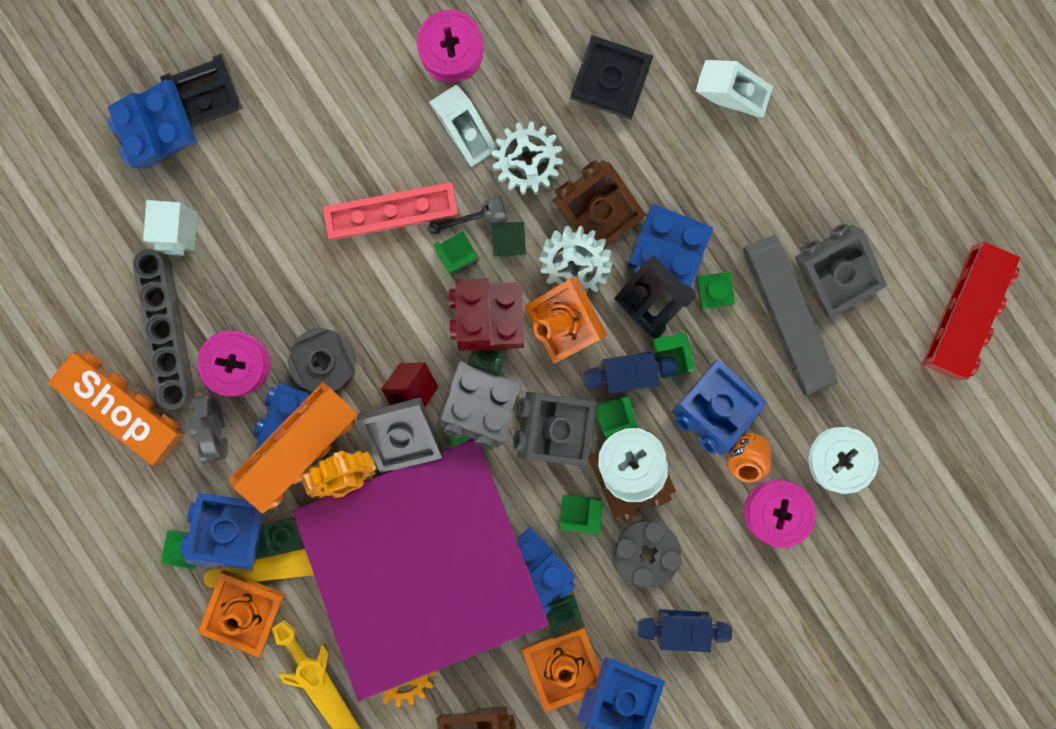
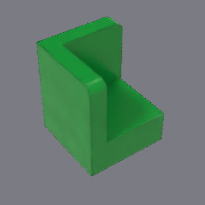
(456, 253)
(677, 347)
(615, 416)
(581, 514)

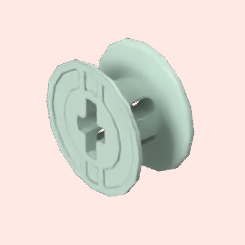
(636, 446)
(861, 462)

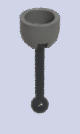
(492, 211)

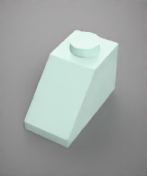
(734, 87)
(463, 125)

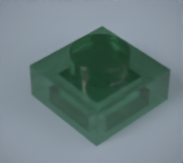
(508, 239)
(488, 360)
(564, 617)

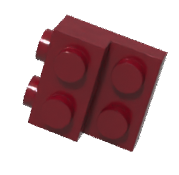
(487, 315)

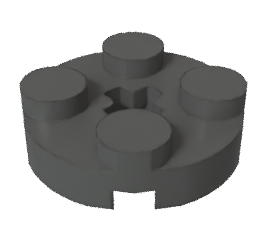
(331, 344)
(207, 427)
(643, 572)

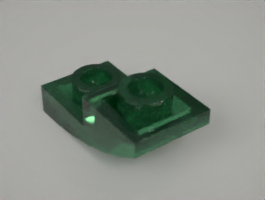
(278, 538)

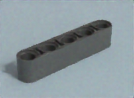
(790, 315)
(152, 318)

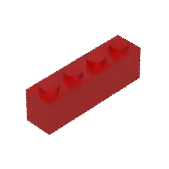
(972, 311)

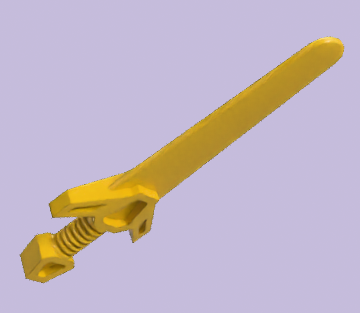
(268, 568)
(314, 679)

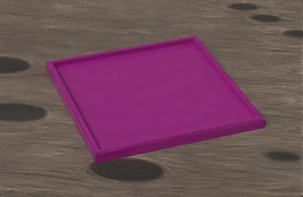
(419, 570)

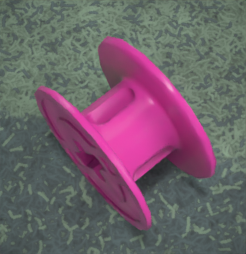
(433, 46)
(233, 382)
(793, 527)

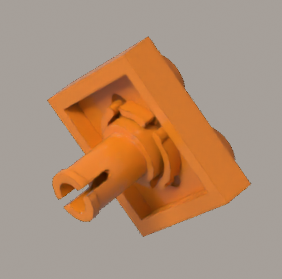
(558, 323)
(237, 624)
(559, 688)

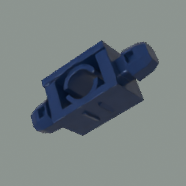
(630, 372)
(684, 630)

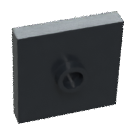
(611, 77)

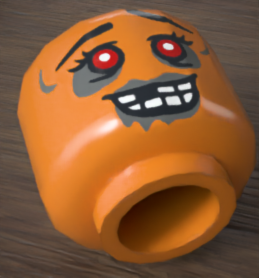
(750, 458)

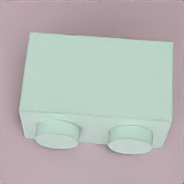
(170, 227)

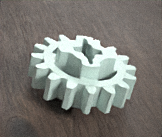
(513, 163)
(577, 259)

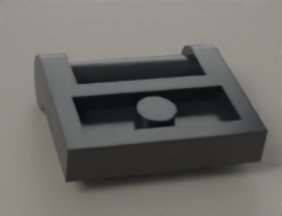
(211, 99)
(645, 290)

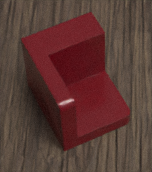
(409, 383)

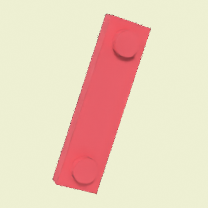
(390, 211)

